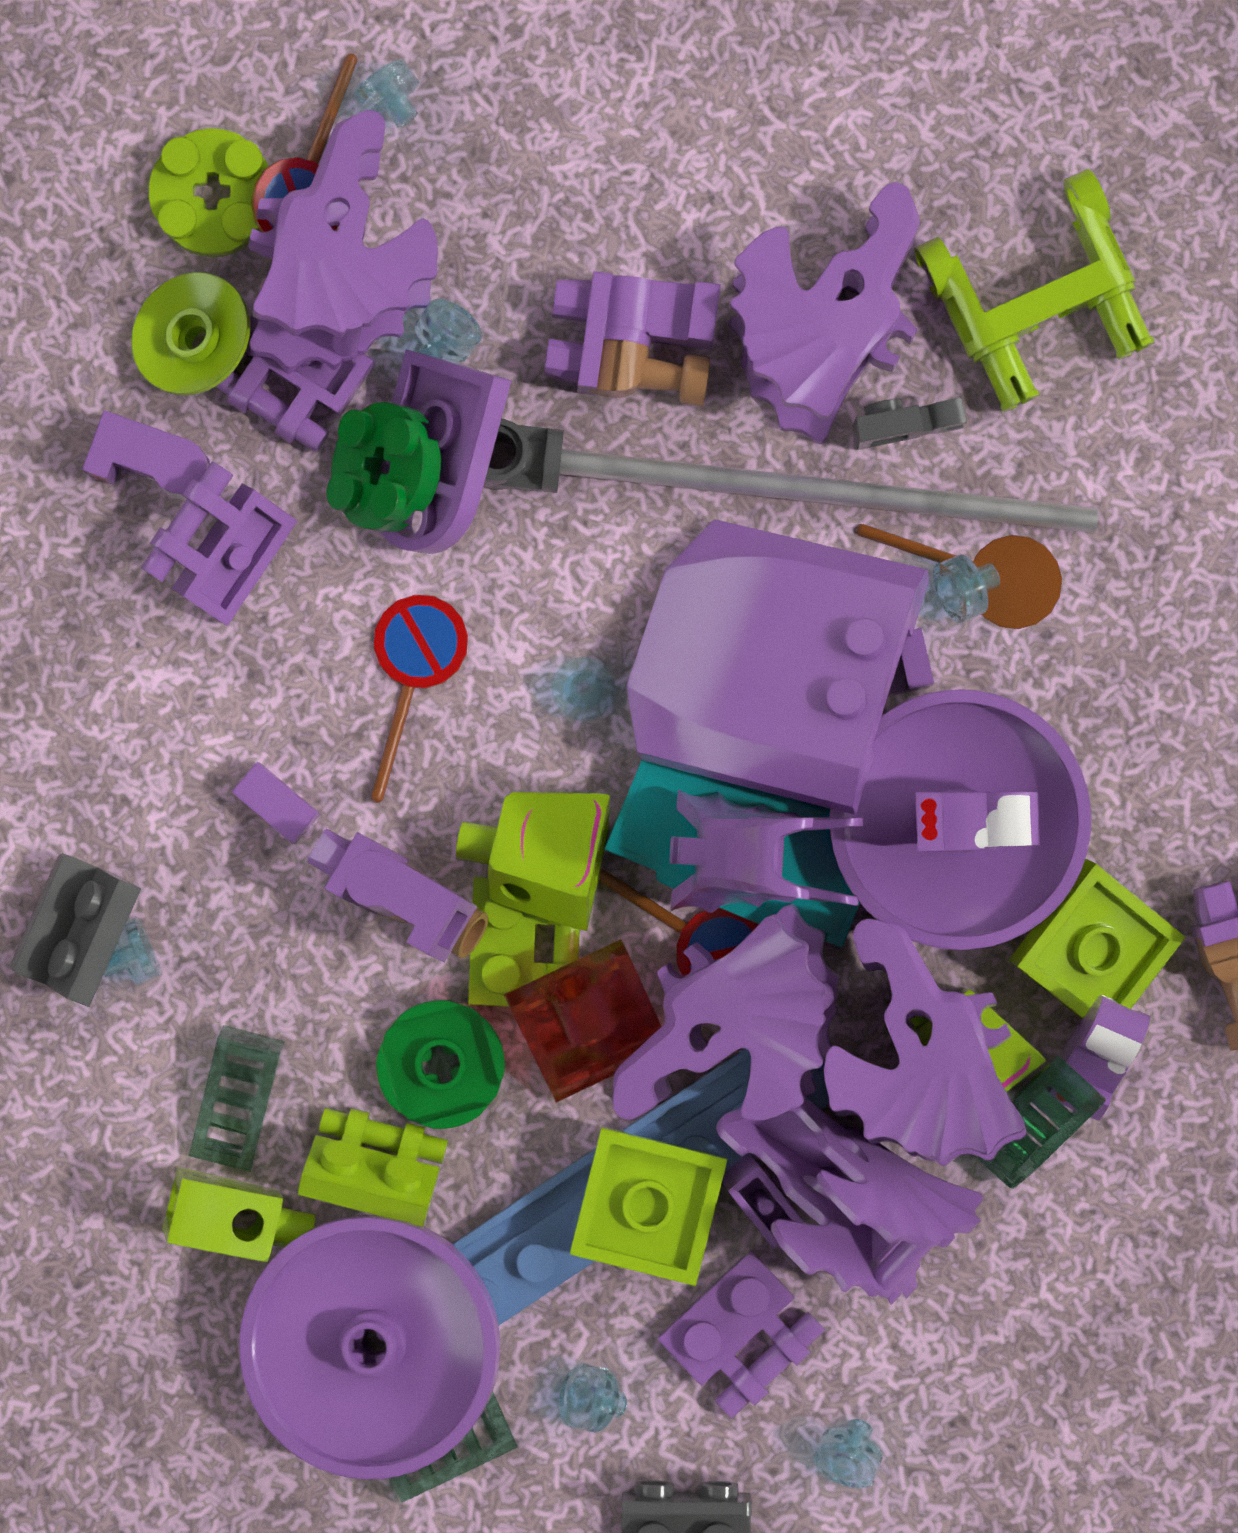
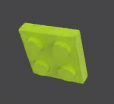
(1097, 944)
(648, 1206)

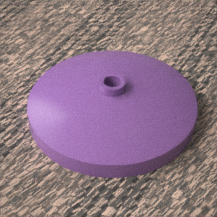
(964, 896)
(323, 1383)

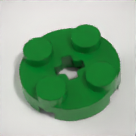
(356, 480)
(422, 1095)

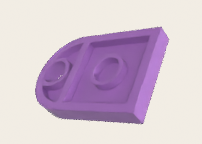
(464, 418)

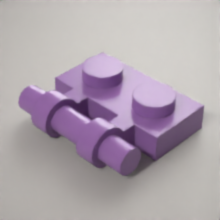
(316, 385)
(232, 553)
(727, 1319)

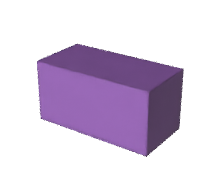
(276, 802)
(758, 1196)

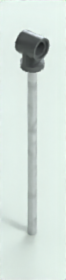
(542, 459)

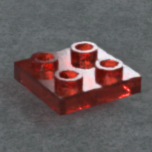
(584, 1019)

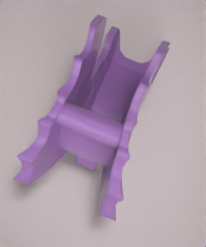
(324, 287)
(806, 344)
(742, 854)
(765, 997)
(941, 1094)
(869, 1203)

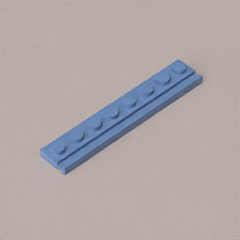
(529, 1243)

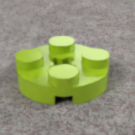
(186, 164)

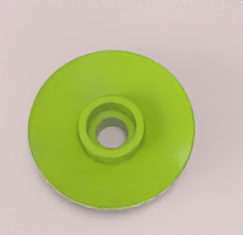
(171, 321)

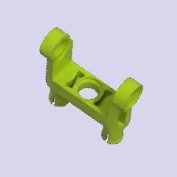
(1101, 286)

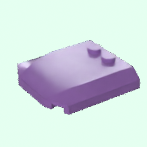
(772, 662)

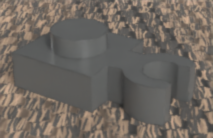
(891, 423)

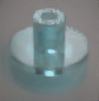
(388, 92)
(447, 331)
(964, 587)
(586, 705)
(134, 954)
(590, 1398)
(849, 1455)

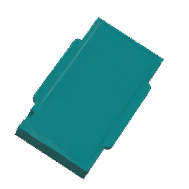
(652, 818)

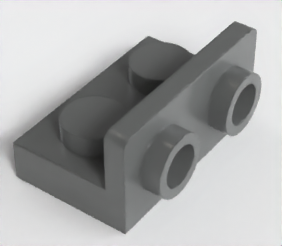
(75, 928)
(659, 1509)

